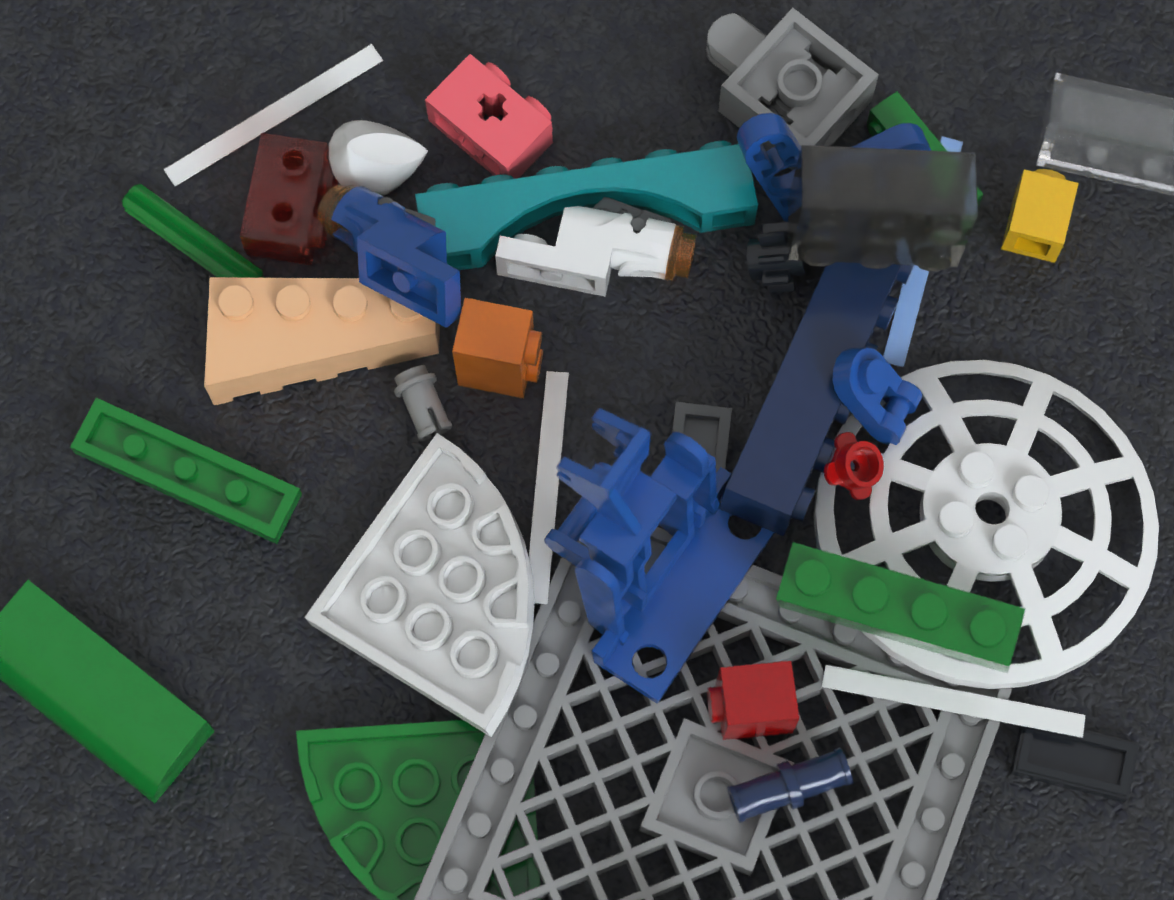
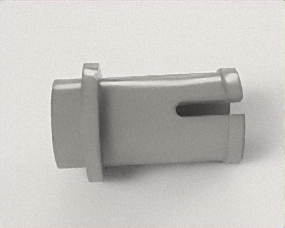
(422, 402)

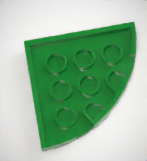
(389, 798)

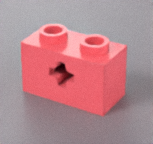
(497, 145)

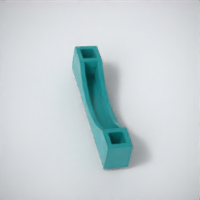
(698, 188)

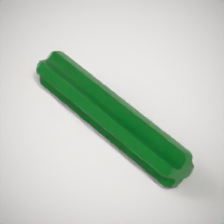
(187, 235)

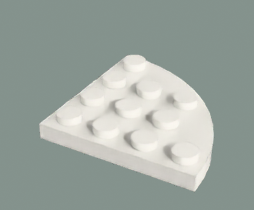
(439, 589)

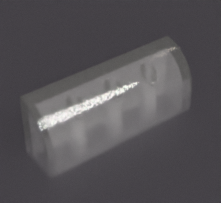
(1109, 134)

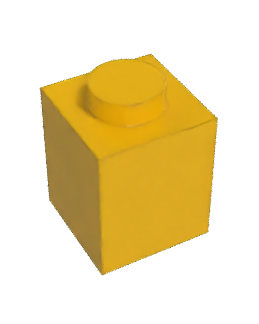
(1040, 214)

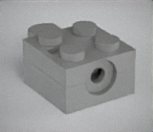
(790, 74)

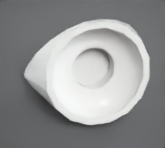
(373, 156)

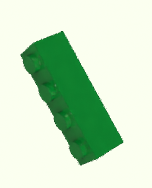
(900, 607)

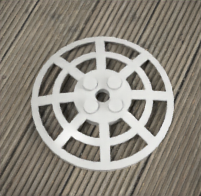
(1031, 521)

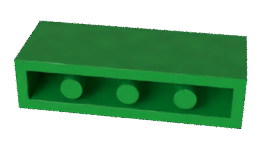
(96, 693)

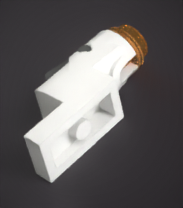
(594, 244)

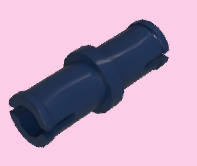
(790, 785)

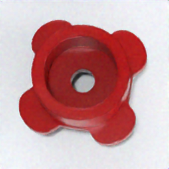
(867, 466)

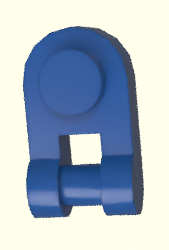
(866, 378)

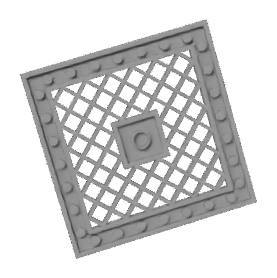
(692, 795)

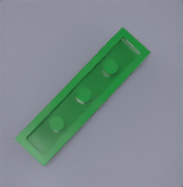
(186, 470)

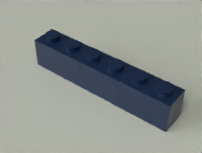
(802, 402)

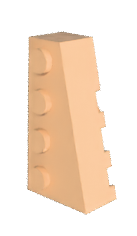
(304, 330)

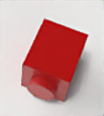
(754, 700)

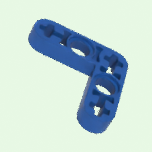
(787, 150)

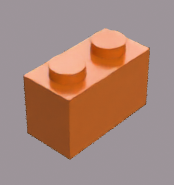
(496, 348)

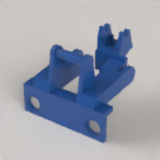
(615, 520)

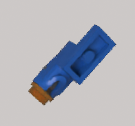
(396, 250)

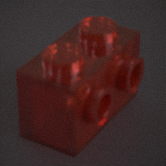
(285, 199)

